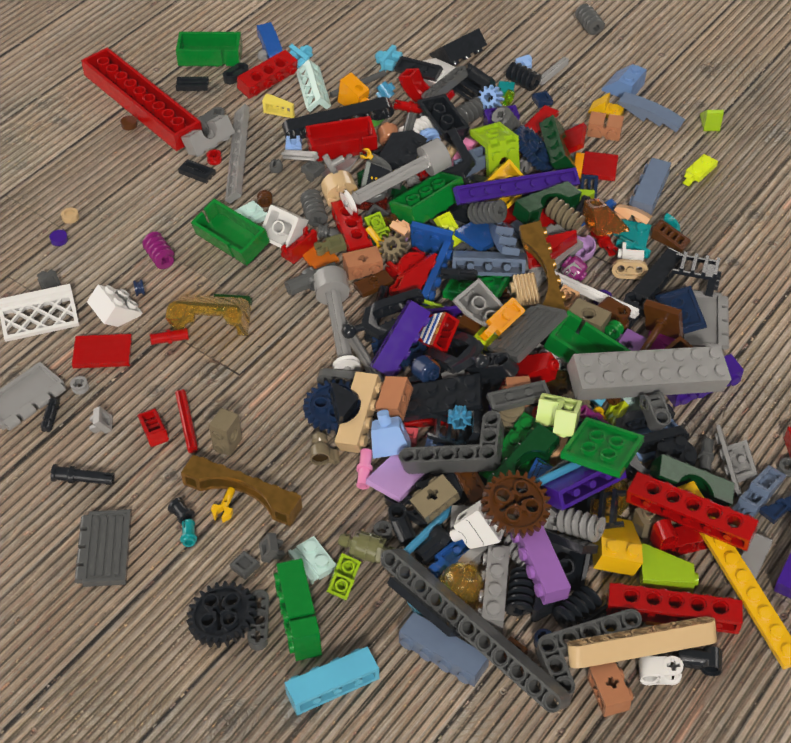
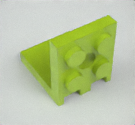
(498, 143)

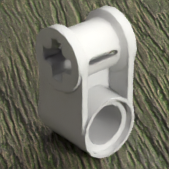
(658, 670)

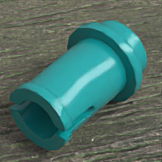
(188, 535)

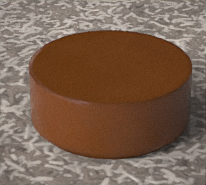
(128, 123)

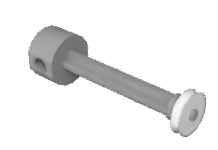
(432, 158)
(332, 289)

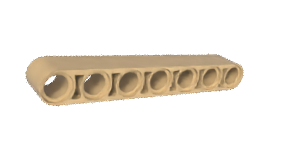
(641, 642)

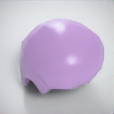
(588, 249)

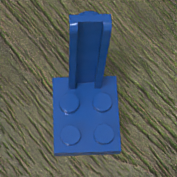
(433, 240)

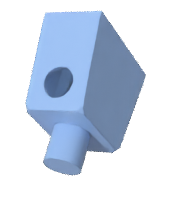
(388, 435)

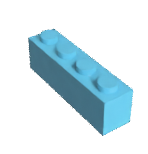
(331, 680)

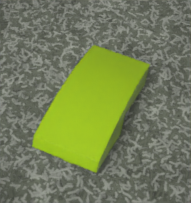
(378, 224)
(343, 576)

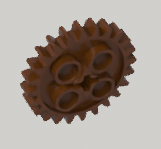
(525, 520)

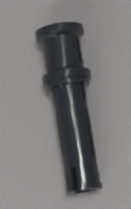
(74, 475)

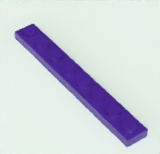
(513, 186)

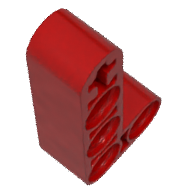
(676, 540)

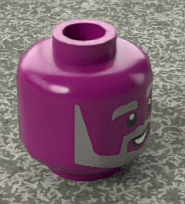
(574, 268)

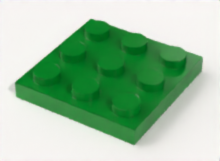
(495, 284)
(602, 447)

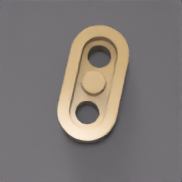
(629, 270)

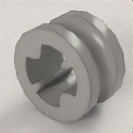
(79, 380)

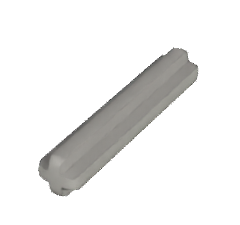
(553, 70)
(300, 155)

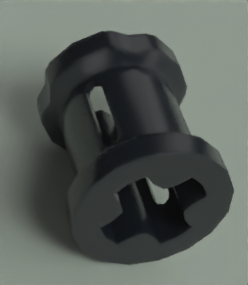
(180, 510)

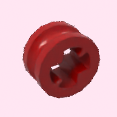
(214, 157)

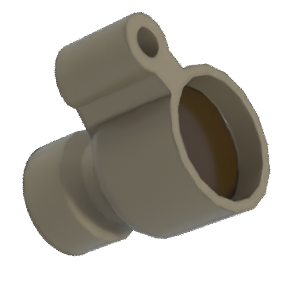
(321, 453)

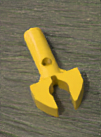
(375, 237)
(228, 512)

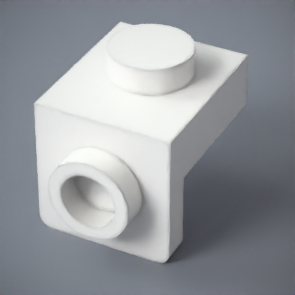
(624, 253)

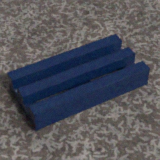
(589, 177)

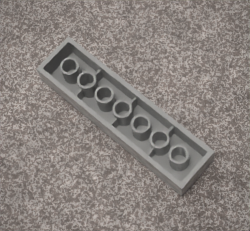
(647, 372)

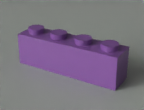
(543, 566)

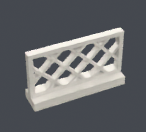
(35, 301)

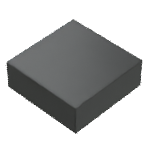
(244, 565)

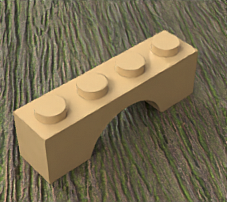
(353, 434)

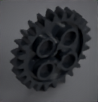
(222, 614)

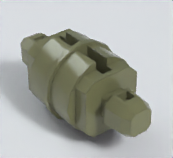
(365, 546)

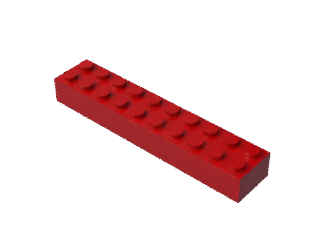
(140, 97)

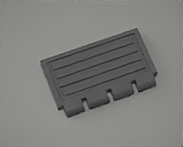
(528, 331)
(103, 548)

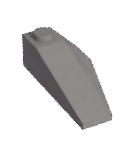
(478, 302)

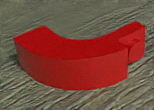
(414, 84)

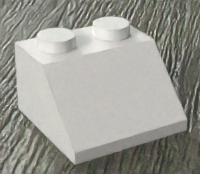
(283, 226)

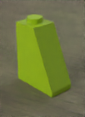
(666, 571)

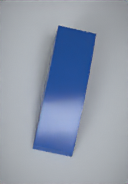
(269, 39)

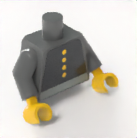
(375, 169)

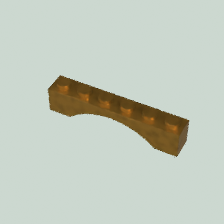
(534, 242)
(207, 475)

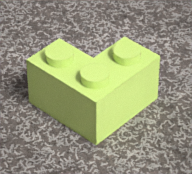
(559, 412)

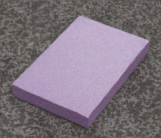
(393, 480)

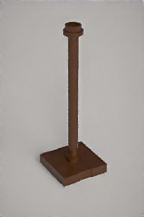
(660, 320)

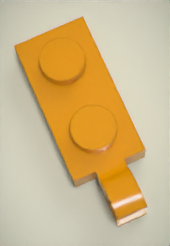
(503, 318)

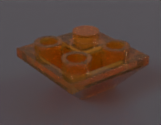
(602, 218)

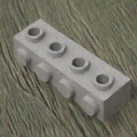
(495, 583)

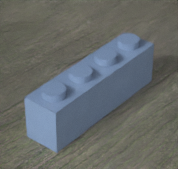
(650, 185)
(490, 263)
(447, 652)

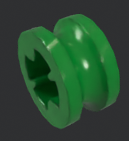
(614, 329)

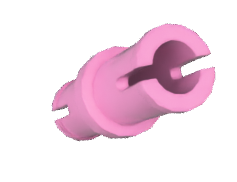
(364, 468)

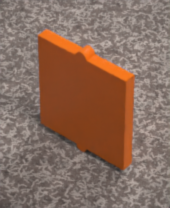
(319, 261)

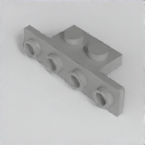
(739, 460)

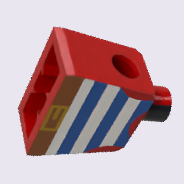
(439, 331)

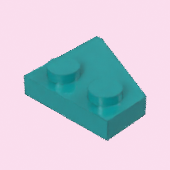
(637, 232)

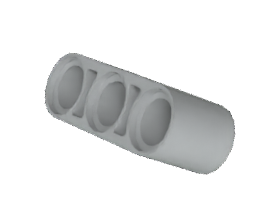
(757, 553)

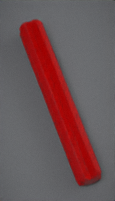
(186, 421)

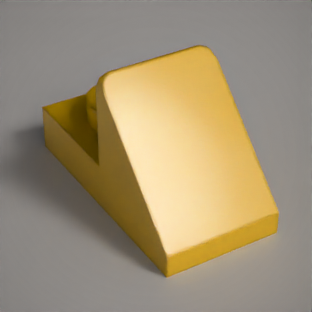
(603, 106)

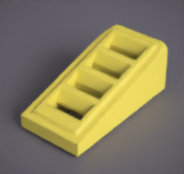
(270, 106)

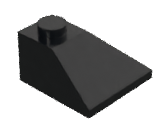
(574, 565)

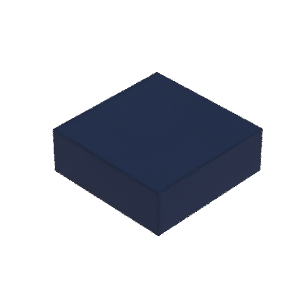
(542, 98)

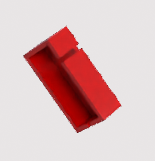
(342, 137)

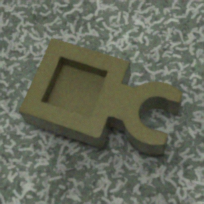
(332, 244)

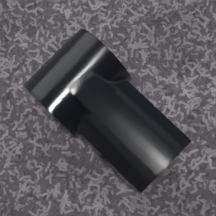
(401, 525)
(436, 541)
(706, 659)

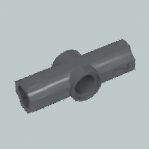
(304, 281)

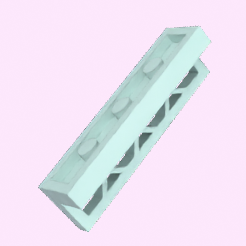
(315, 82)

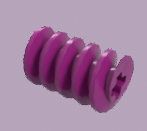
(158, 250)

